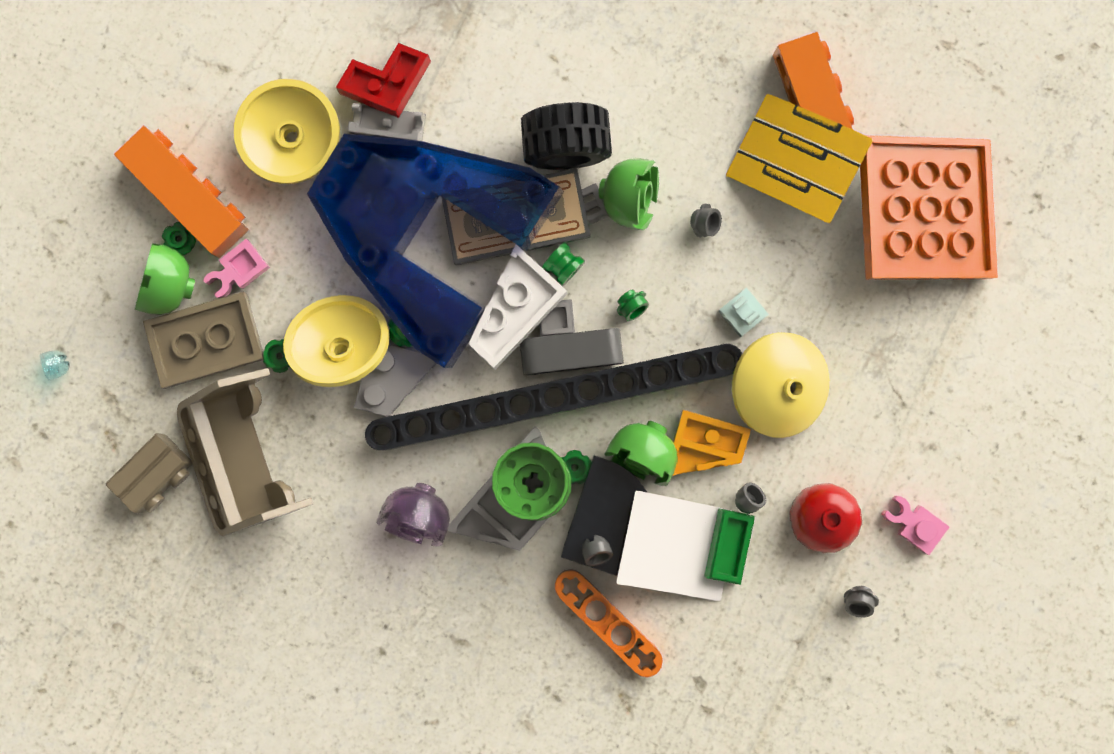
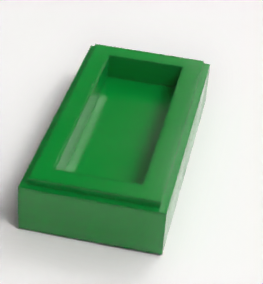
(729, 546)

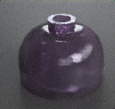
(415, 514)

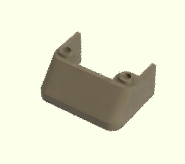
(230, 457)

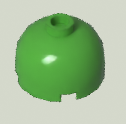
(630, 191)
(164, 281)
(644, 451)

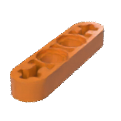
(605, 625)

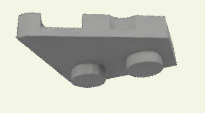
(392, 380)

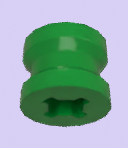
(563, 264)

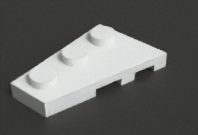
(518, 305)

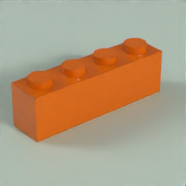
(810, 80)
(181, 191)

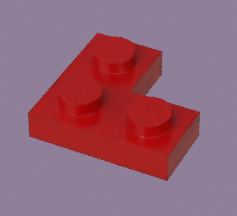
(386, 88)

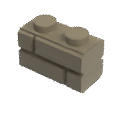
(150, 474)

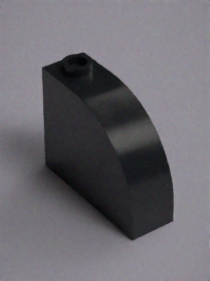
(603, 511)

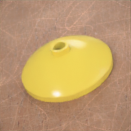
(274, 112)
(329, 329)
(764, 382)

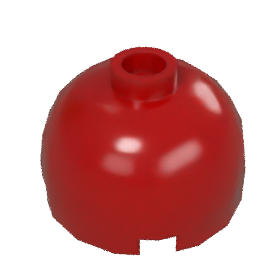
(825, 518)

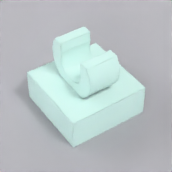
(743, 312)

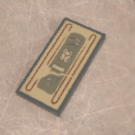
(476, 241)

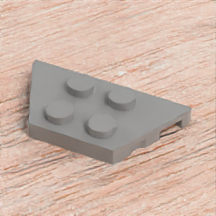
(490, 522)

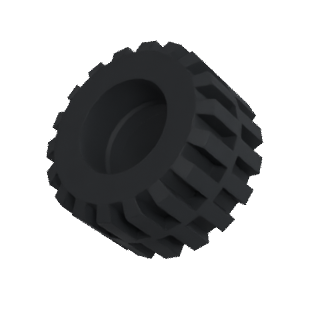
(566, 136)

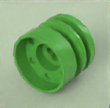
(520, 464)

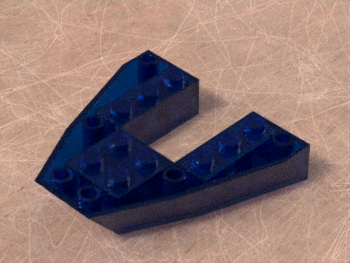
(379, 195)

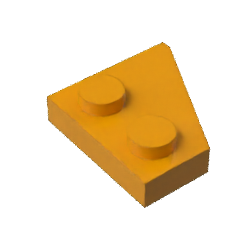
(707, 443)

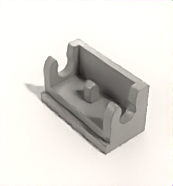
(373, 122)

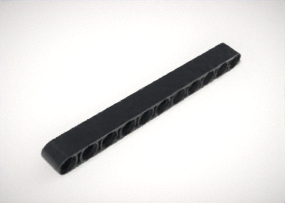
(538, 408)

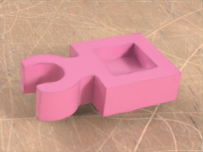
(241, 266)
(919, 526)

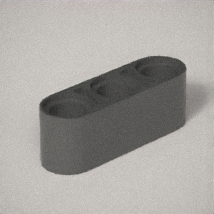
(571, 351)

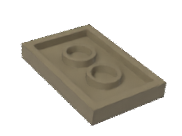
(203, 340)

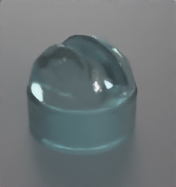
(54, 364)

